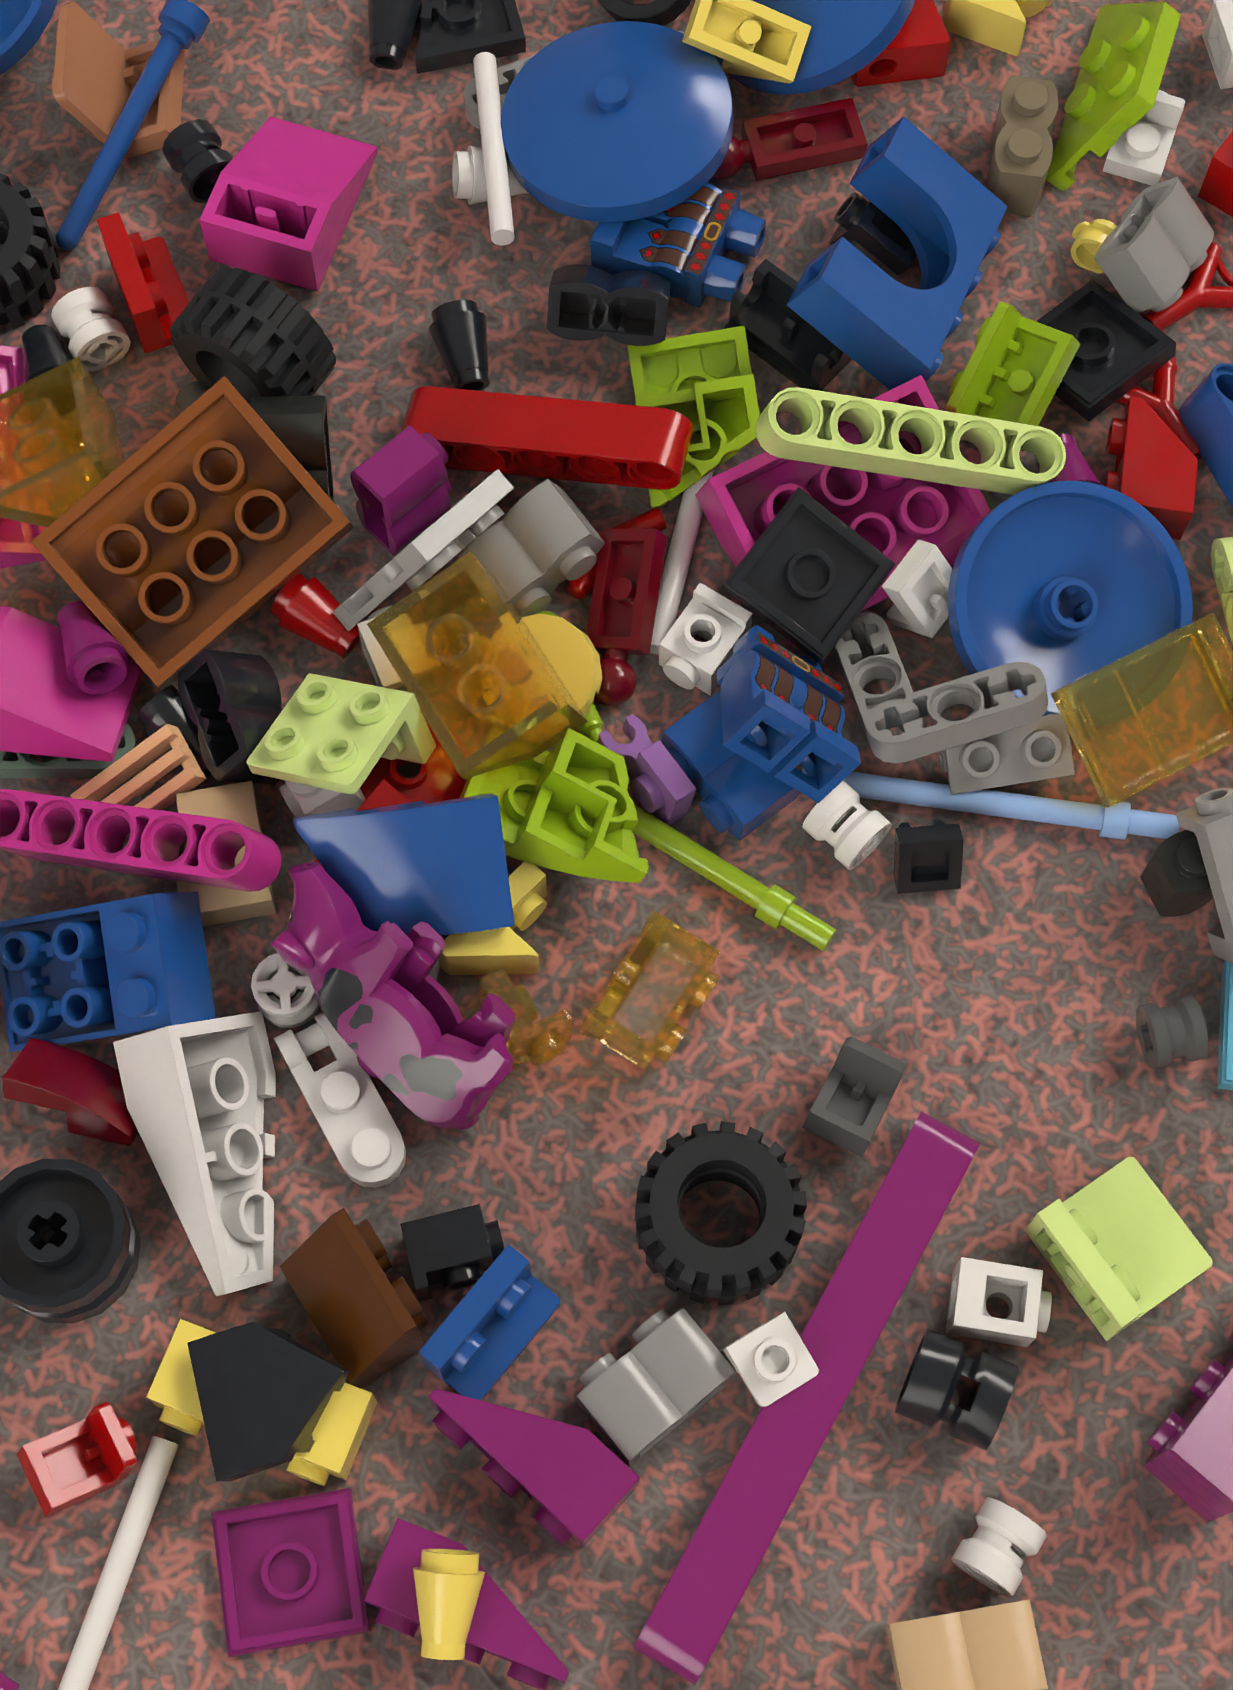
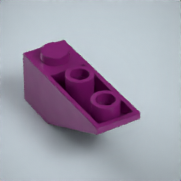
(552, 1462)
(496, 1622)

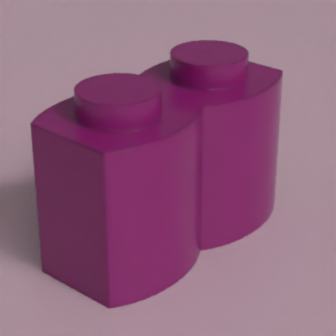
(402, 489)

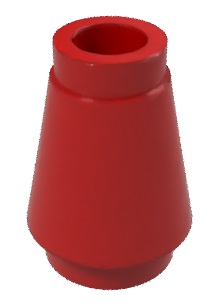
(307, 611)

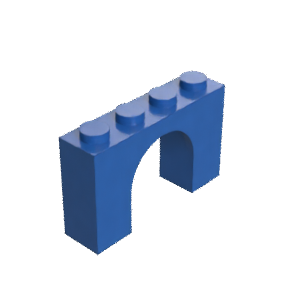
(952, 226)

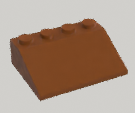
(192, 533)

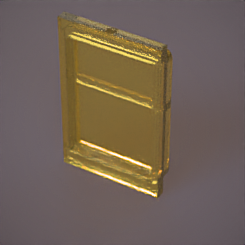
(1152, 709)

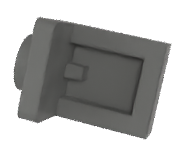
(855, 1096)

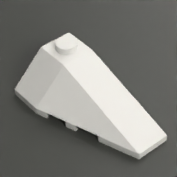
(201, 1118)

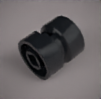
(934, 1379)

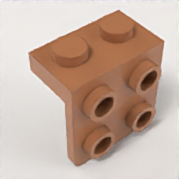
(98, 76)

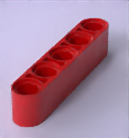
(554, 436)

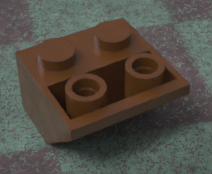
(351, 1301)

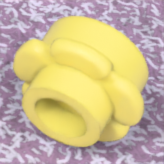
(1087, 242)

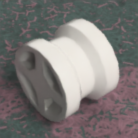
(278, 978)

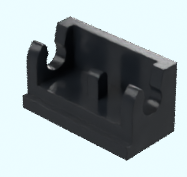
(781, 334)

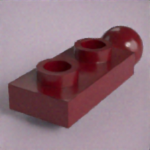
(796, 141)
(624, 606)

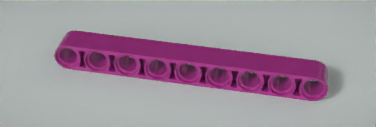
(793, 1428)

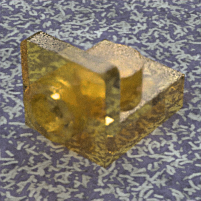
(528, 1040)

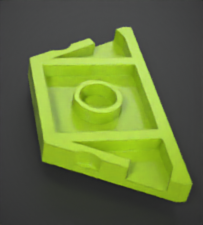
(1115, 81)

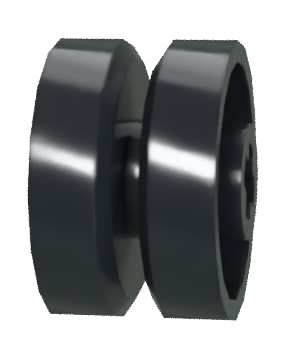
(94, 1261)

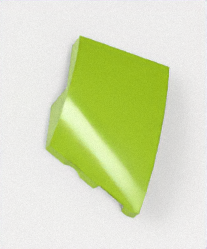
(711, 385)
(568, 810)

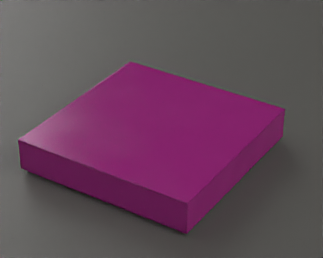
(290, 1572)

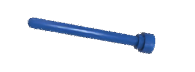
(180, 26)

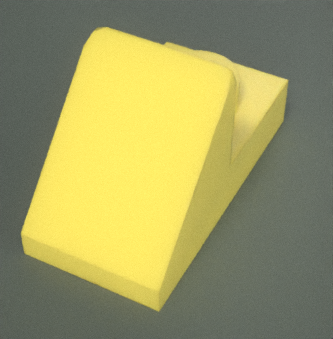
(991, 22)
(748, 38)
(501, 947)

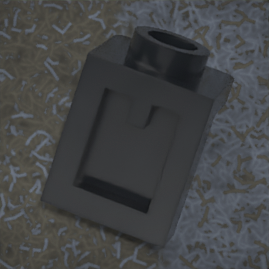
(874, 232)

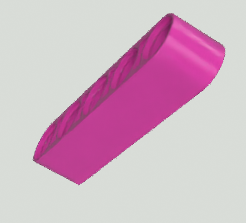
(151, 846)

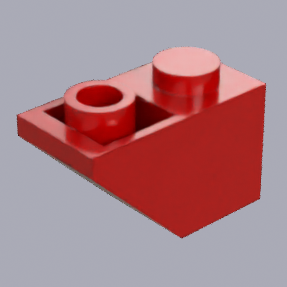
(1152, 466)

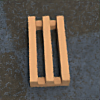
(137, 759)

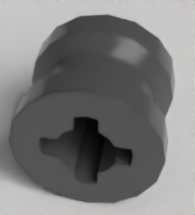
(1172, 1032)

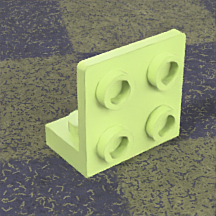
(338, 732)
(1118, 1247)

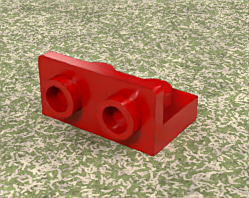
(146, 281)

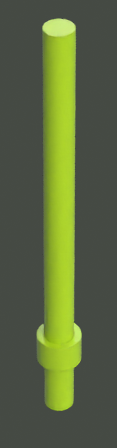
(772, 904)

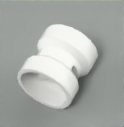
(88, 323)
(846, 825)
(999, 1547)

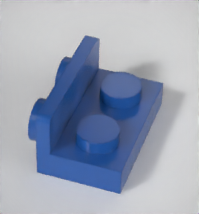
(490, 1326)

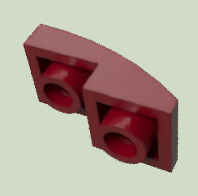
(74, 1084)

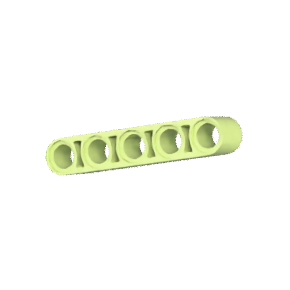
(936, 429)

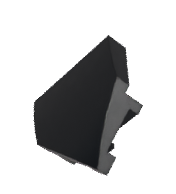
(259, 1396)

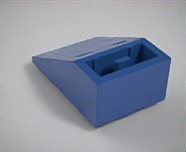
(105, 970)

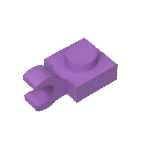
(656, 776)

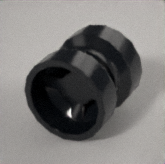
(198, 155)

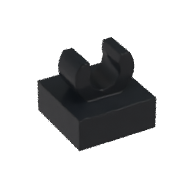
(928, 857)

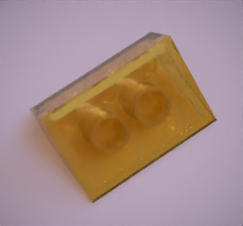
(54, 443)
(476, 670)

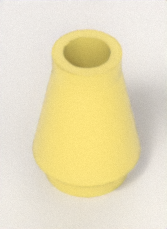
(446, 1600)

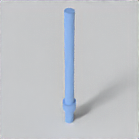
(1111, 821)

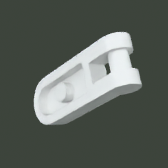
(345, 1105)

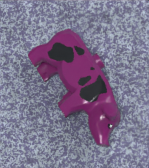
(390, 1008)

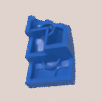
(418, 863)

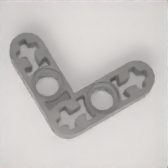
(906, 708)

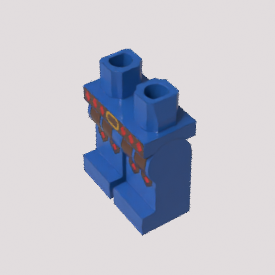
(685, 245)
(789, 713)

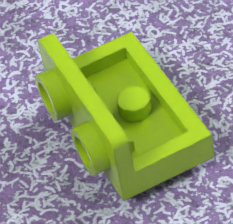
(1012, 369)

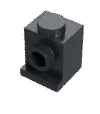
(450, 1249)

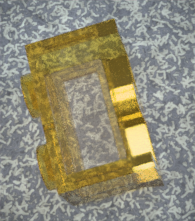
(651, 991)

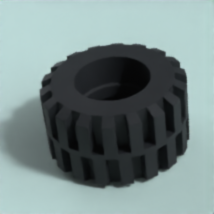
(27, 255)
(252, 337)
(728, 1158)

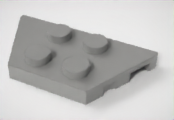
(430, 549)

